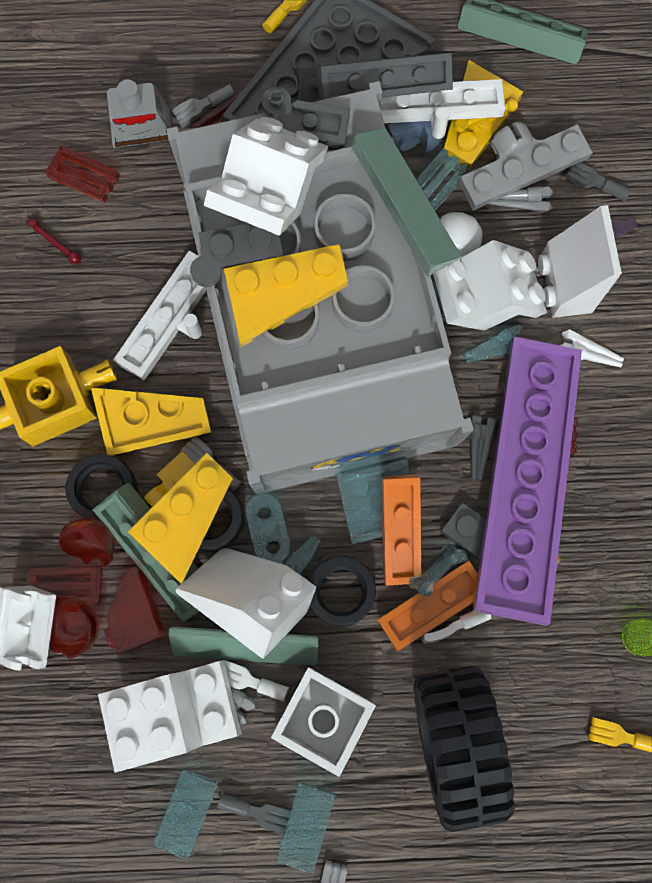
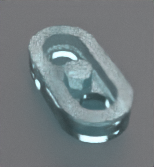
(268, 530)

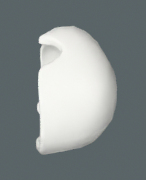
(463, 231)

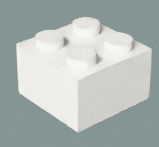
(323, 721)

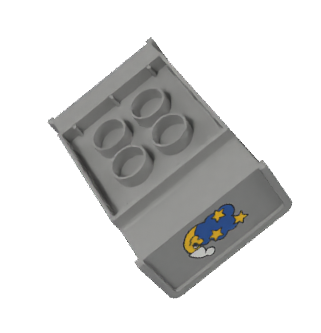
(359, 370)

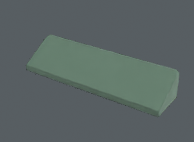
(523, 29)
(405, 200)
(120, 514)
(222, 645)

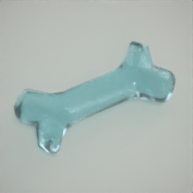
(449, 558)

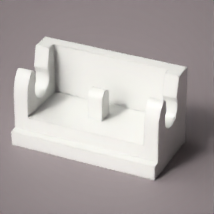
(25, 626)

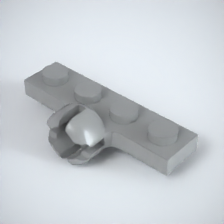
(522, 162)

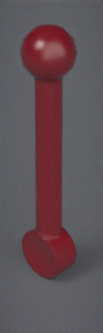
(73, 256)

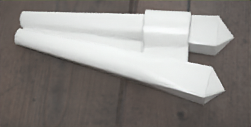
(590, 350)

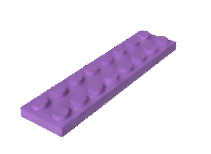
(528, 483)

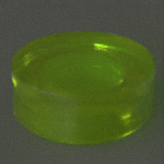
(638, 637)

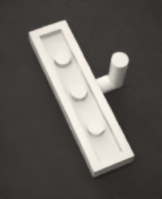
(465, 101)
(162, 322)

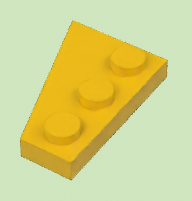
(472, 142)
(280, 287)
(147, 419)
(182, 517)

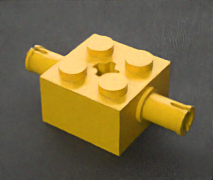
(67, 405)

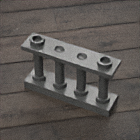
(396, 77)

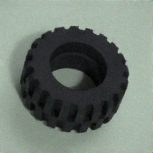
(464, 748)

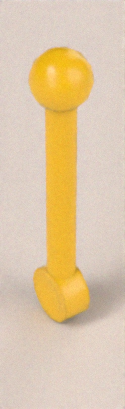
(461, 124)

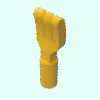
(280, 14)
(614, 735)

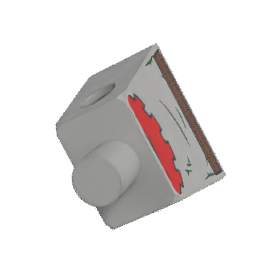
(137, 114)

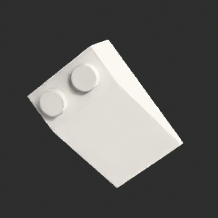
(580, 265)
(249, 597)

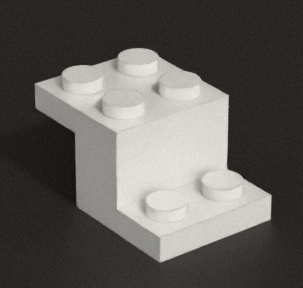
(266, 175)
(490, 287)
(169, 715)

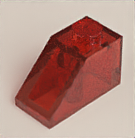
(133, 615)

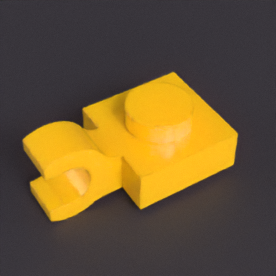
(169, 476)

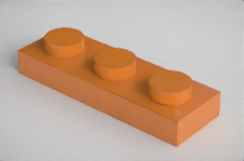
(401, 528)
(426, 612)

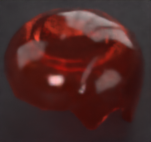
(88, 540)
(73, 628)

